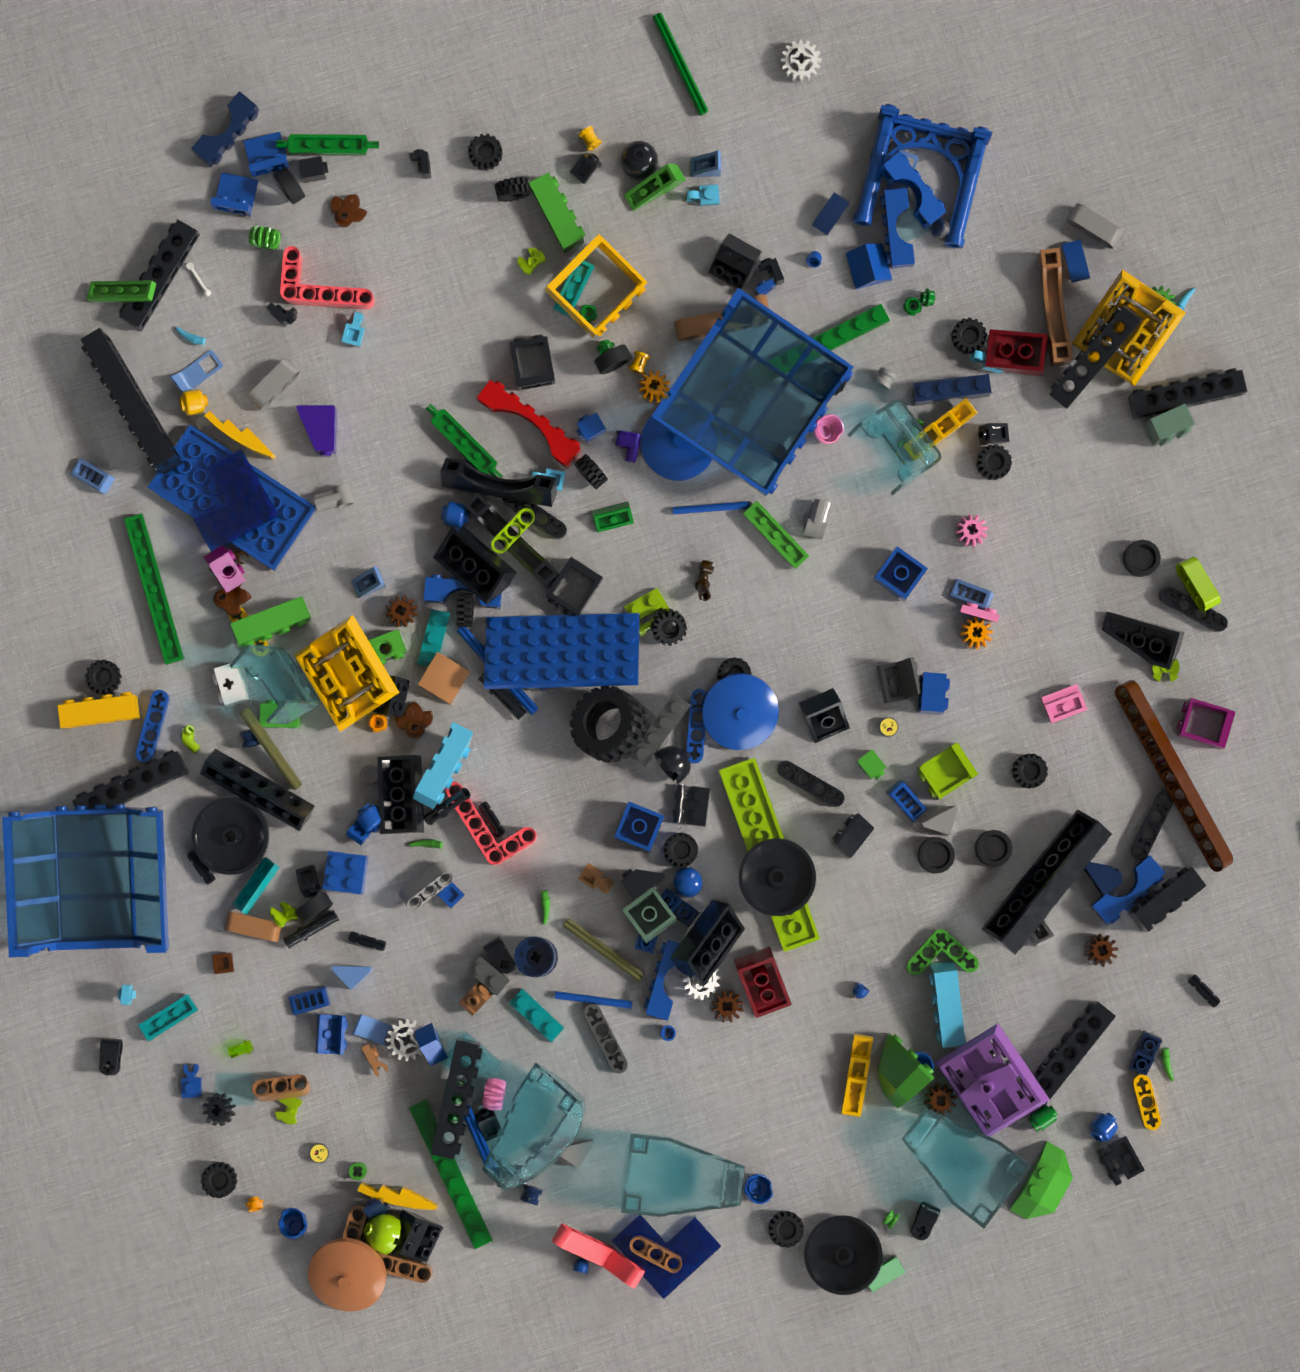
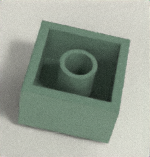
(1169, 424)
(649, 915)

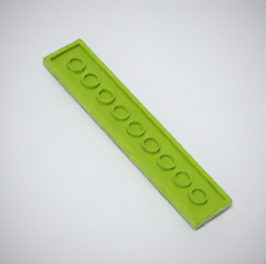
(759, 823)

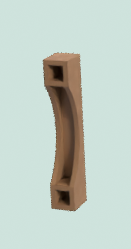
(1052, 292)

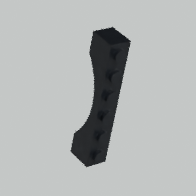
(462, 476)
(520, 549)

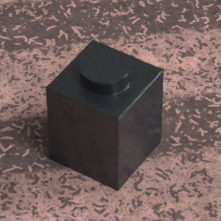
(313, 169)

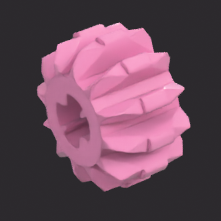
(977, 528)
(494, 1094)

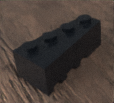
(1167, 899)

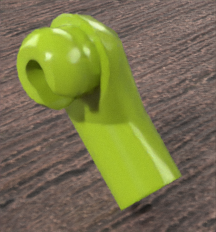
(188, 738)

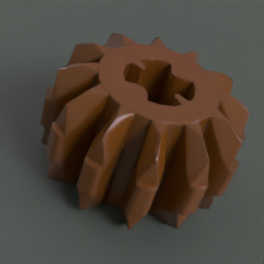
(405, 605)
(1107, 947)
(727, 999)
(947, 1100)

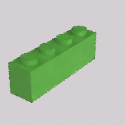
(556, 212)
(270, 622)

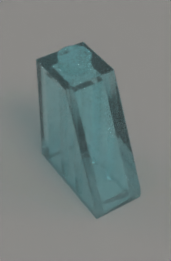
(487, 1065)

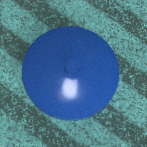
(670, 455)
(740, 711)

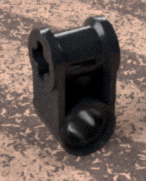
(497, 953)
(110, 1055)
(926, 1217)

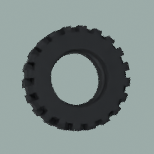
(589, 712)

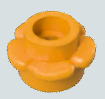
(377, 728)
(254, 1204)

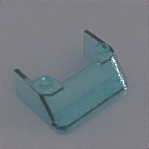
(905, 439)
(281, 679)

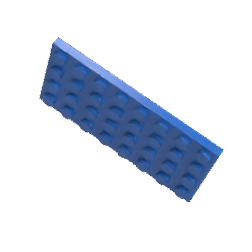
(196, 492)
(562, 651)

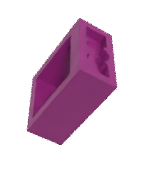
(1225, 727)

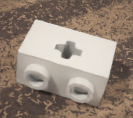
(238, 690)

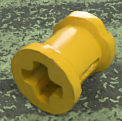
(590, 138)
(639, 356)

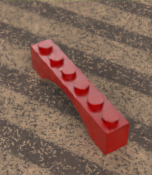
(498, 400)

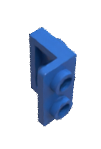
(331, 1034)

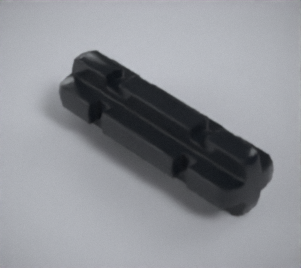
(491, 819)
(201, 868)
(367, 941)
(1204, 990)

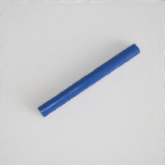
(711, 507)
(593, 999)

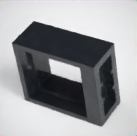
(537, 381)
(585, 571)

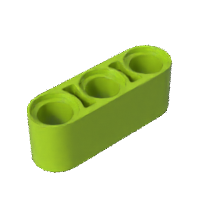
(519, 524)
(1198, 584)

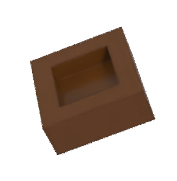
(223, 963)

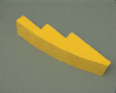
(950, 421)
(244, 438)
(857, 1075)
(405, 1198)

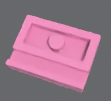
(971, 609)
(1063, 703)

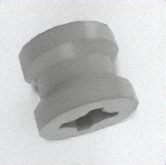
(884, 378)

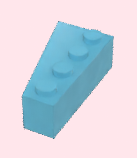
(443, 766)
(947, 1004)

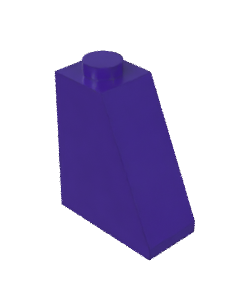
(321, 427)

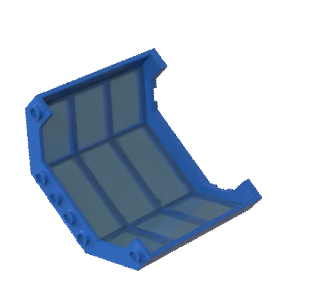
(752, 392)
(85, 879)

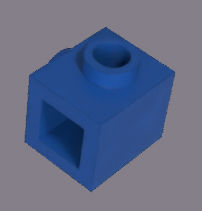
(590, 427)

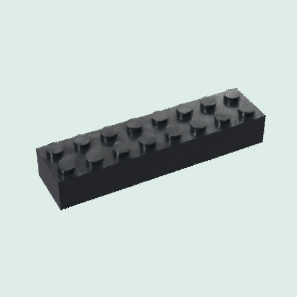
(131, 400)
(1046, 881)

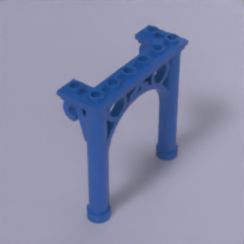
(978, 140)

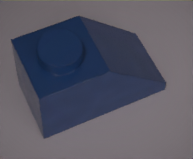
(1103, 877)

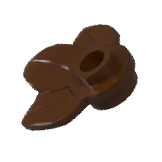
(347, 207)
(233, 600)
(414, 717)

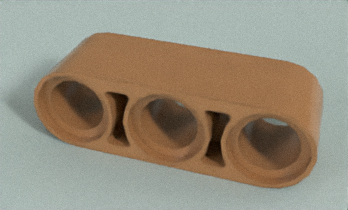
(252, 926)
(289, 1092)
(662, 1261)

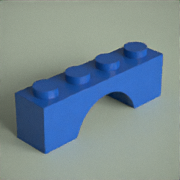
(927, 207)
(900, 252)
(439, 589)
(1146, 873)
(659, 1003)

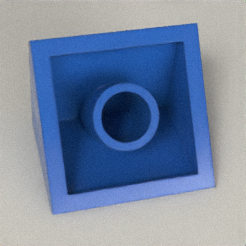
(868, 265)

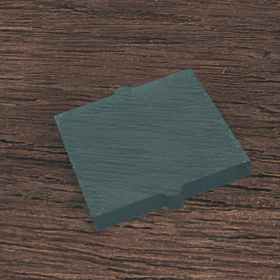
(908, 225)
(237, 1087)

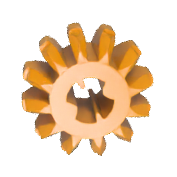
(648, 383)
(982, 636)

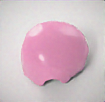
(828, 429)

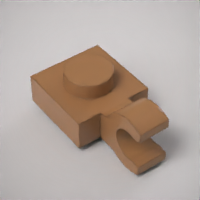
(594, 878)
(371, 1054)

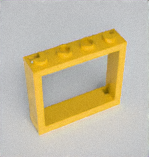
(620, 262)

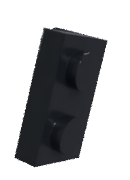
(396, 704)

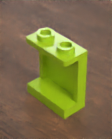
(946, 771)

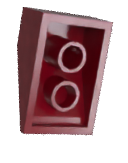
(1017, 352)
(762, 982)

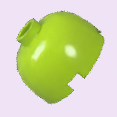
(381, 1233)

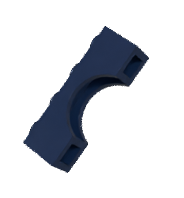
(211, 148)
(961, 387)

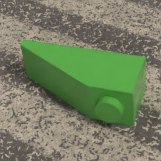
(655, 186)

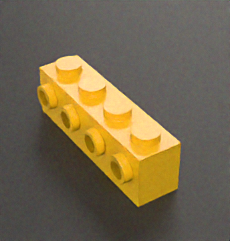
(100, 711)

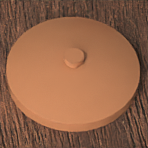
(347, 1274)

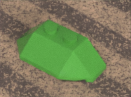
(1044, 1184)

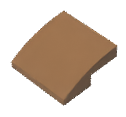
(443, 678)

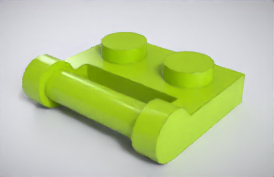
(645, 606)

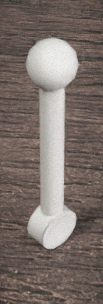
(190, 267)

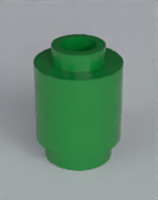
(1043, 1118)

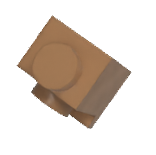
(475, 998)

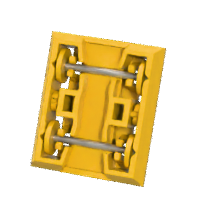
(1146, 304)
(350, 672)

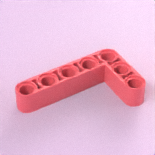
(318, 291)
(484, 830)
(598, 1253)

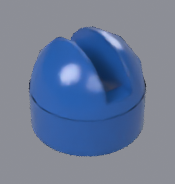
(814, 259)
(860, 990)
(671, 1033)
(581, 1265)

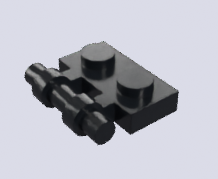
(697, 807)
(1126, 1158)

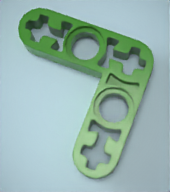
(937, 947)

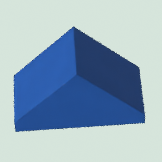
(431, 1044)

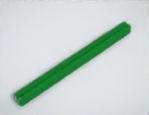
(680, 64)

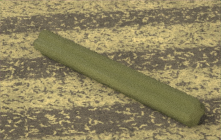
(270, 748)
(604, 950)

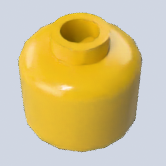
(193, 402)

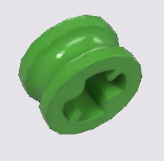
(352, 1170)
(890, 1219)

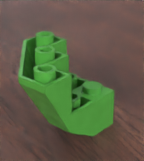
(901, 1072)

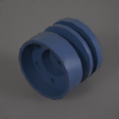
(526, 951)

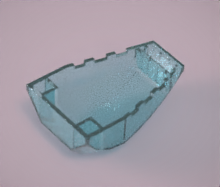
(537, 1129)
(965, 1164)
(676, 1178)

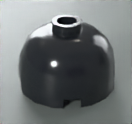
(639, 160)
(674, 762)

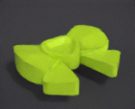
(536, 259)
(1172, 672)
(283, 917)
(289, 1116)

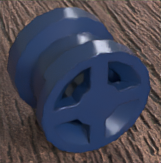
(249, 739)
(531, 1192)

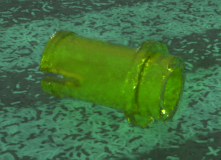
(241, 1048)

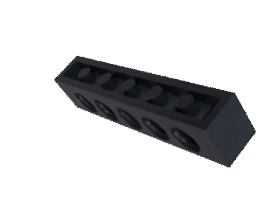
(169, 270)
(1234, 378)
(1066, 396)
(177, 769)
(257, 789)
(1104, 1018)
(441, 1146)

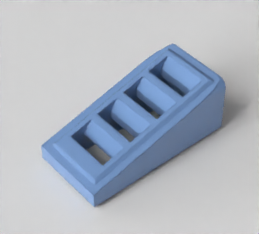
(102, 482)
(989, 595)

